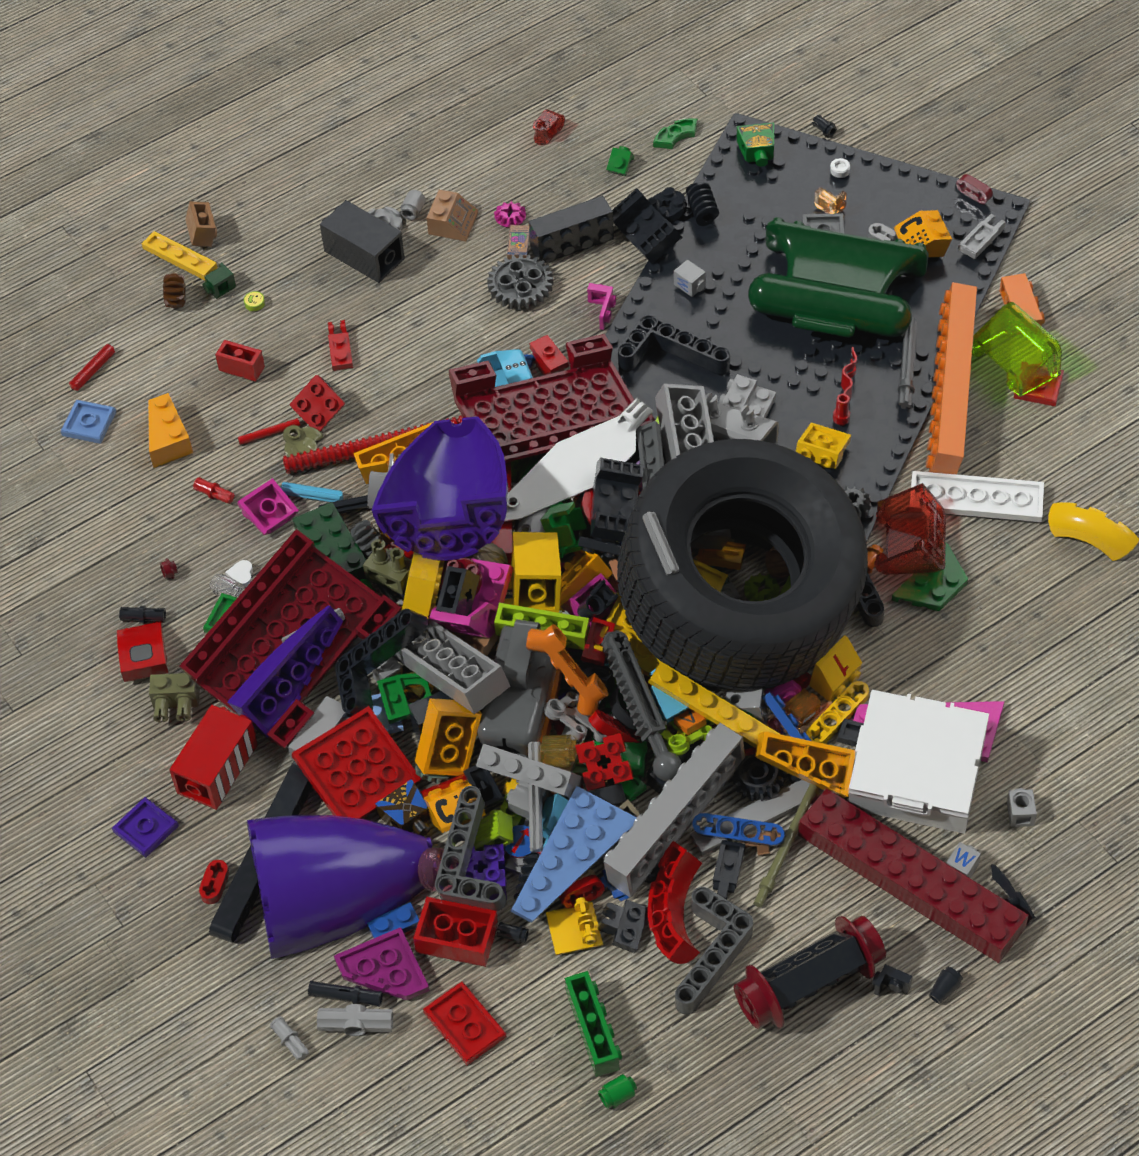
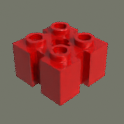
(591, 755)

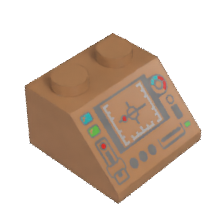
(451, 216)

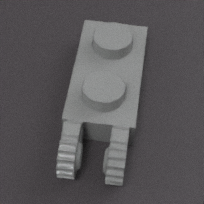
(981, 237)

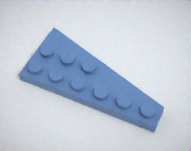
(577, 842)

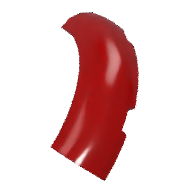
(667, 904)

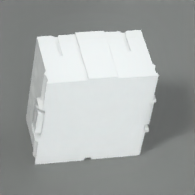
(918, 760)

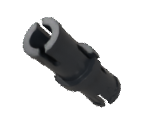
(142, 614)

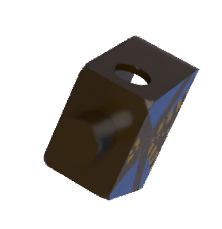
(405, 809)

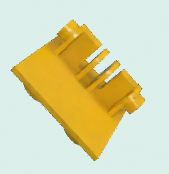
(574, 928)

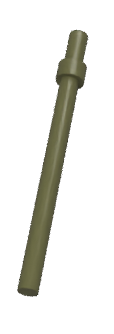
(768, 883)

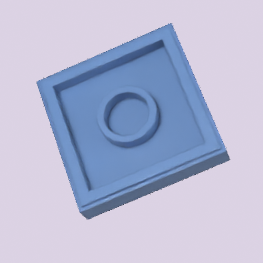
(88, 421)

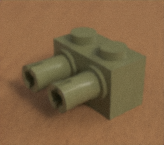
(387, 567)
(173, 692)

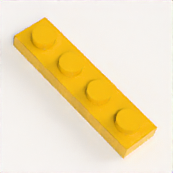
(179, 255)

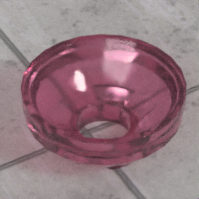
(429, 866)

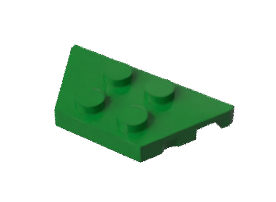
(934, 589)

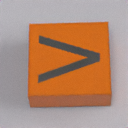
(689, 721)

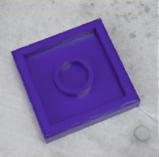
(145, 827)

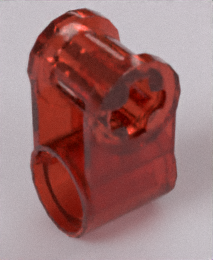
(547, 126)

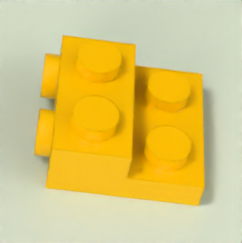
(823, 445)

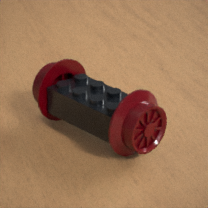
(847, 950)

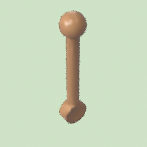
(804, 728)

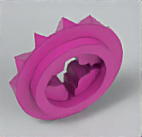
(516, 218)

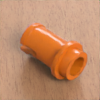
(872, 552)

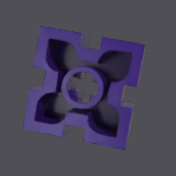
(488, 866)

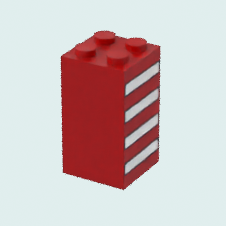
(214, 756)

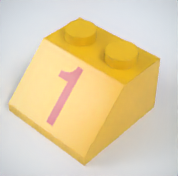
(836, 670)

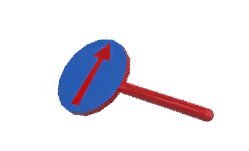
(521, 844)

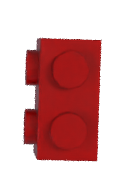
(240, 360)

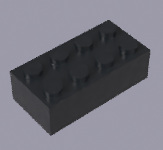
(571, 229)

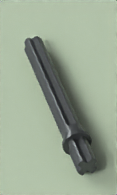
(906, 386)

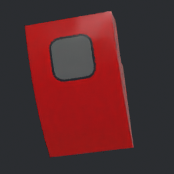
(142, 651)

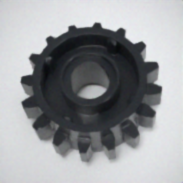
(757, 788)

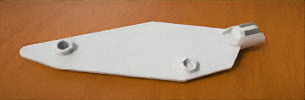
(572, 463)

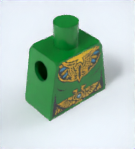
(756, 142)

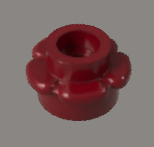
(168, 569)

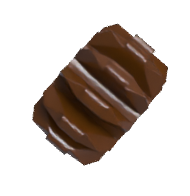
(174, 290)

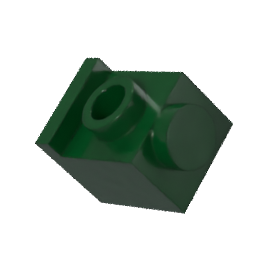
(219, 281)

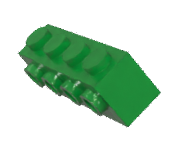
(592, 1024)

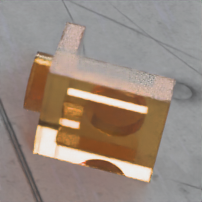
(828, 202)

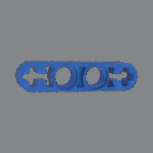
(738, 831)

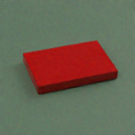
(464, 1023)

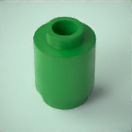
(617, 1091)

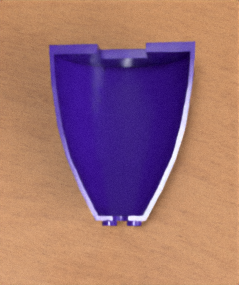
(445, 491)
(330, 876)

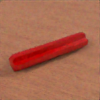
(92, 367)

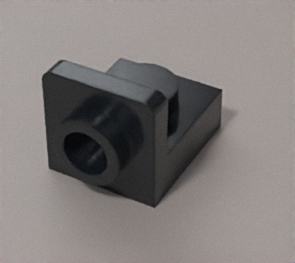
(893, 978)

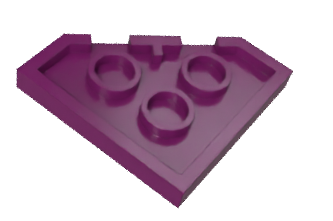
(384, 966)

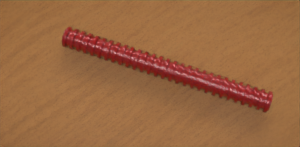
(341, 452)

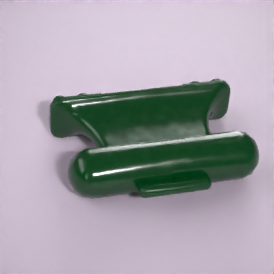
(837, 281)

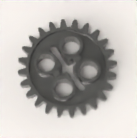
(520, 281)

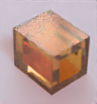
(804, 707)

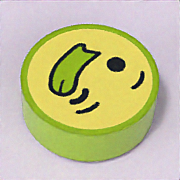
(254, 301)

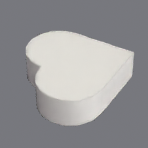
(241, 572)

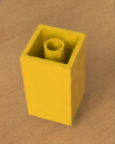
(536, 570)

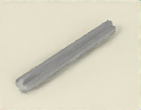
(535, 804)

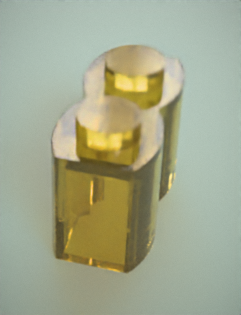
(558, 750)

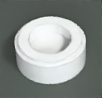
(840, 168)

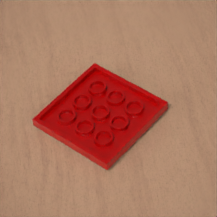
(355, 765)

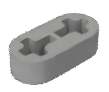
(881, 232)

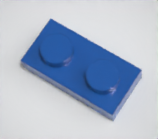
(400, 917)

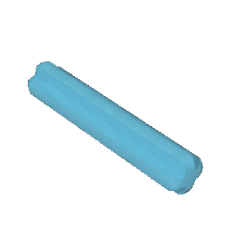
(311, 492)

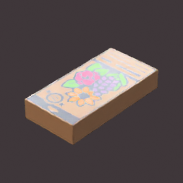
(518, 241)

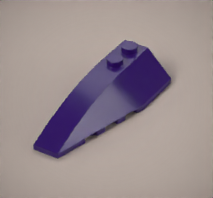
(285, 672)

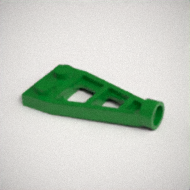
(394, 697)

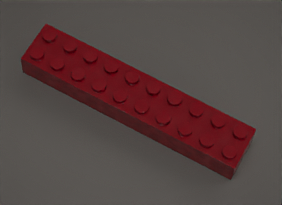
(913, 875)

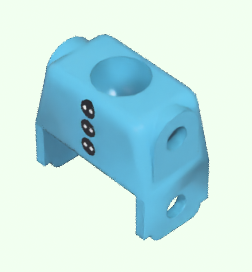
(508, 365)

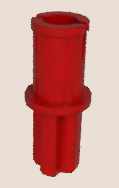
(213, 490)

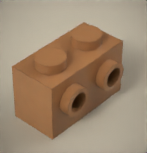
(200, 224)

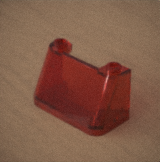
(913, 533)

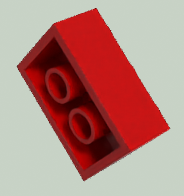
(456, 931)

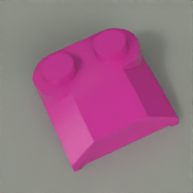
(268, 507)

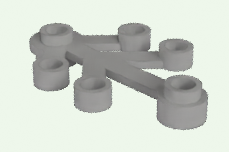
(557, 710)

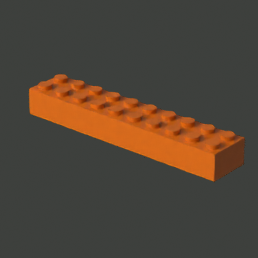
(952, 379)

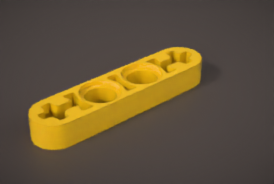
(835, 713)

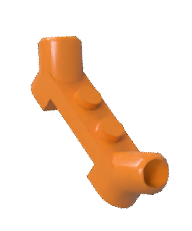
(553, 642)

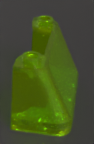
(1019, 348)

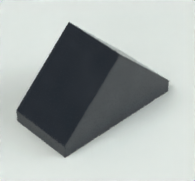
(485, 783)

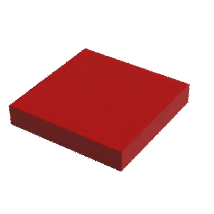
(1044, 394)

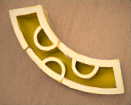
(1091, 527)

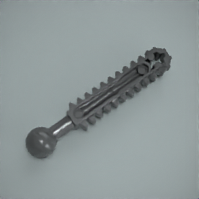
(639, 702)

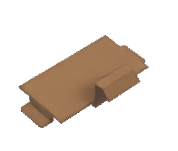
(762, 849)

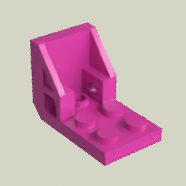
(485, 604)

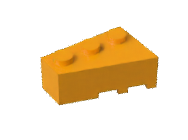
(166, 432)
(580, 572)

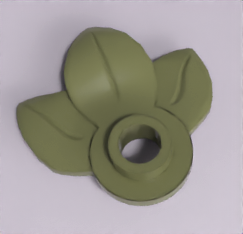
(304, 441)

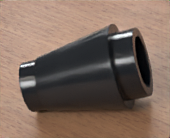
(945, 985)

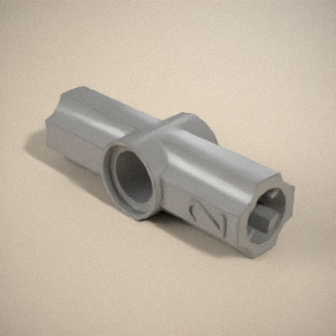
(355, 1020)

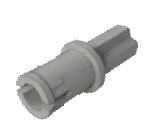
(289, 1038)

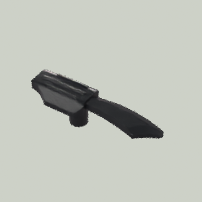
(1016, 898)

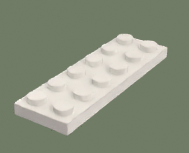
(984, 495)

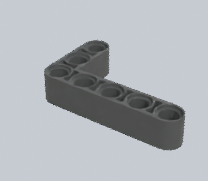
(462, 855)
(716, 951)

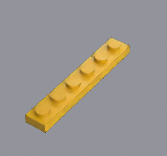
(707, 703)

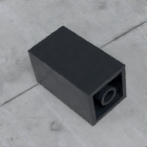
(362, 241)

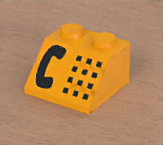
(925, 228)
(443, 804)

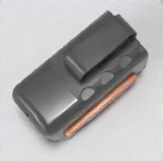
(518, 712)

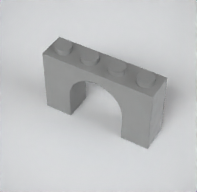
(528, 770)

